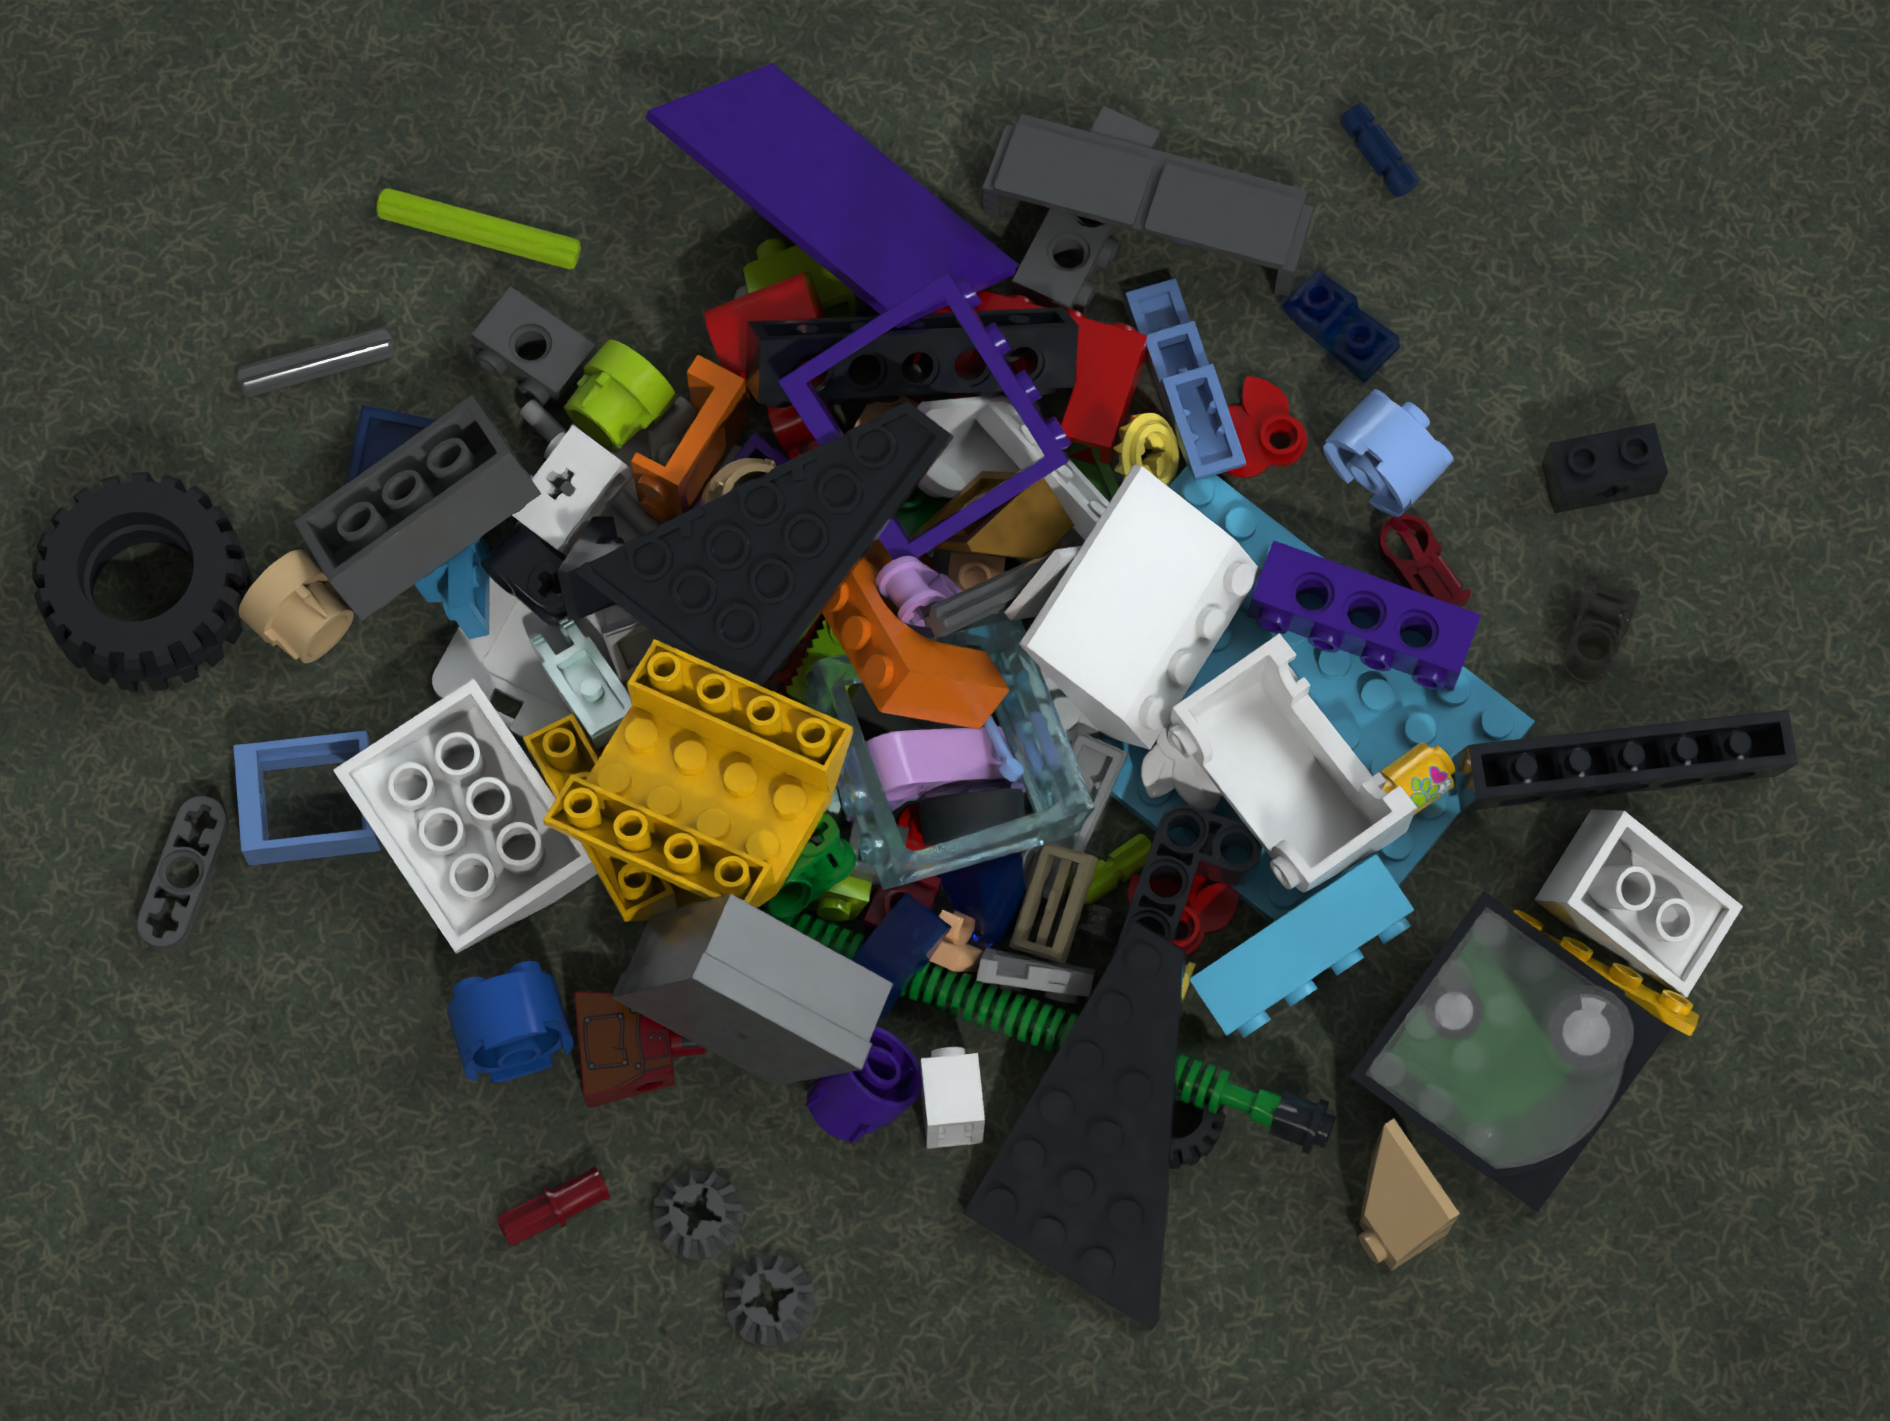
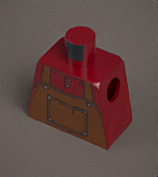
(624, 1050)

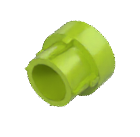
(619, 396)

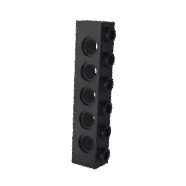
(780, 346)
(1624, 760)

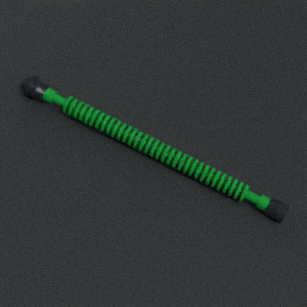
(1285, 1115)

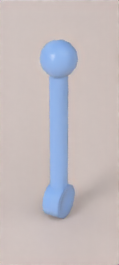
(1010, 767)

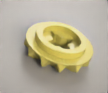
(1153, 433)

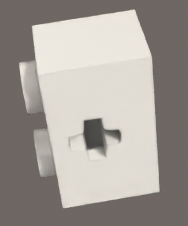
(597, 481)
(952, 1098)

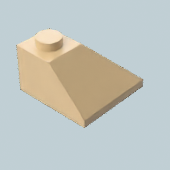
(1402, 1202)

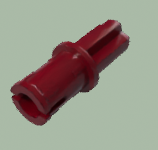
(553, 1207)

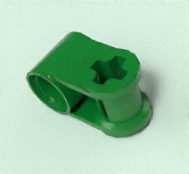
(813, 871)

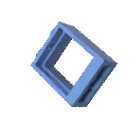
(250, 764)

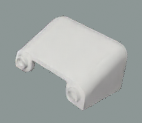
(1287, 769)

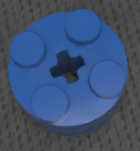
(509, 1023)

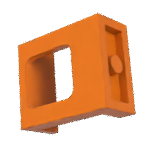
(721, 419)

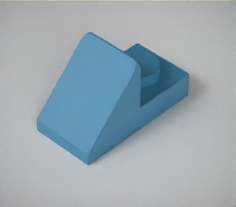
(463, 589)

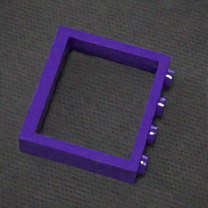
(992, 348)

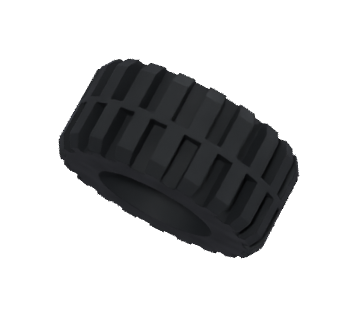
(126, 517)

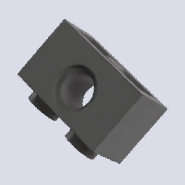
(521, 324)

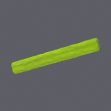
(478, 228)

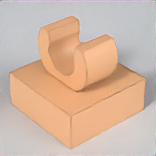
(954, 951)

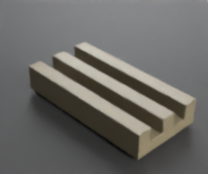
(1072, 910)

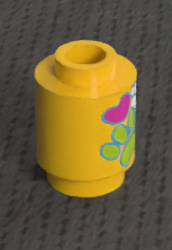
(1421, 773)

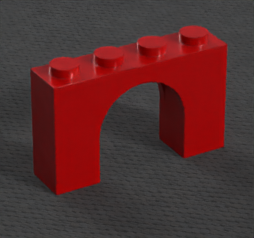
(1105, 377)

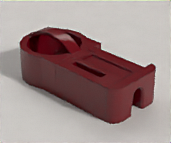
(1428, 570)

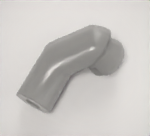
(665, 436)

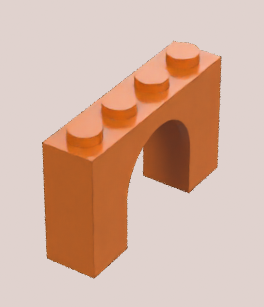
(900, 666)

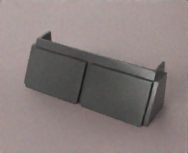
(1150, 194)

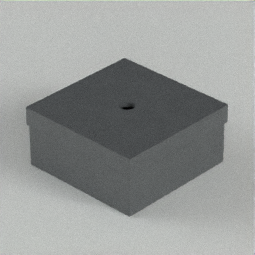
(754, 991)

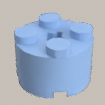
(1387, 452)

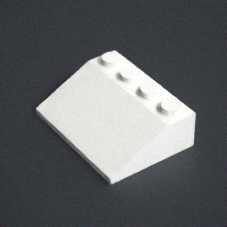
(1140, 609)
(465, 818)

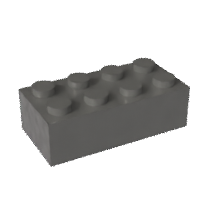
(416, 508)

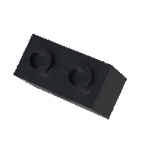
(1604, 468)

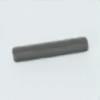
(315, 362)

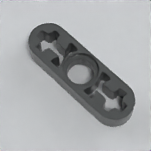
(156, 907)

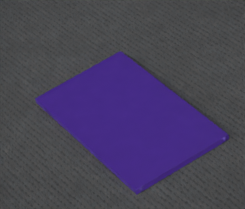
(829, 189)

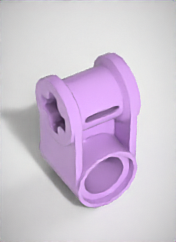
(914, 590)

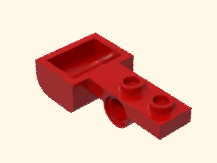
(727, 328)

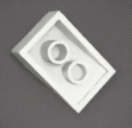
(1639, 899)

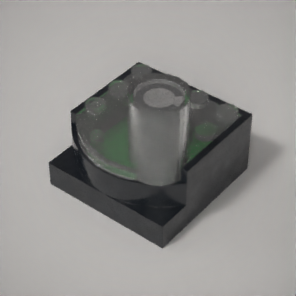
(1510, 1051)

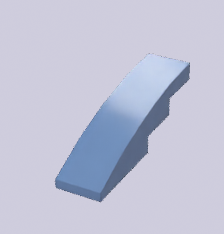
(1185, 380)

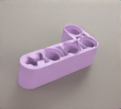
(936, 764)

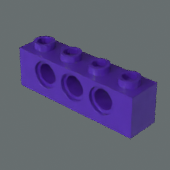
(1345, 591)

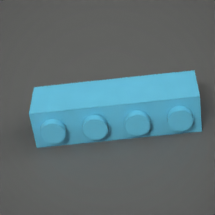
(1302, 945)

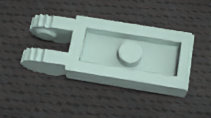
(584, 682)

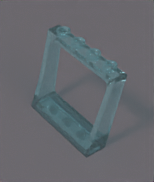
(1033, 737)

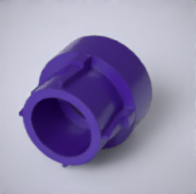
(868, 1098)

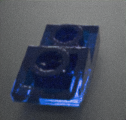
(1338, 325)
(902, 945)

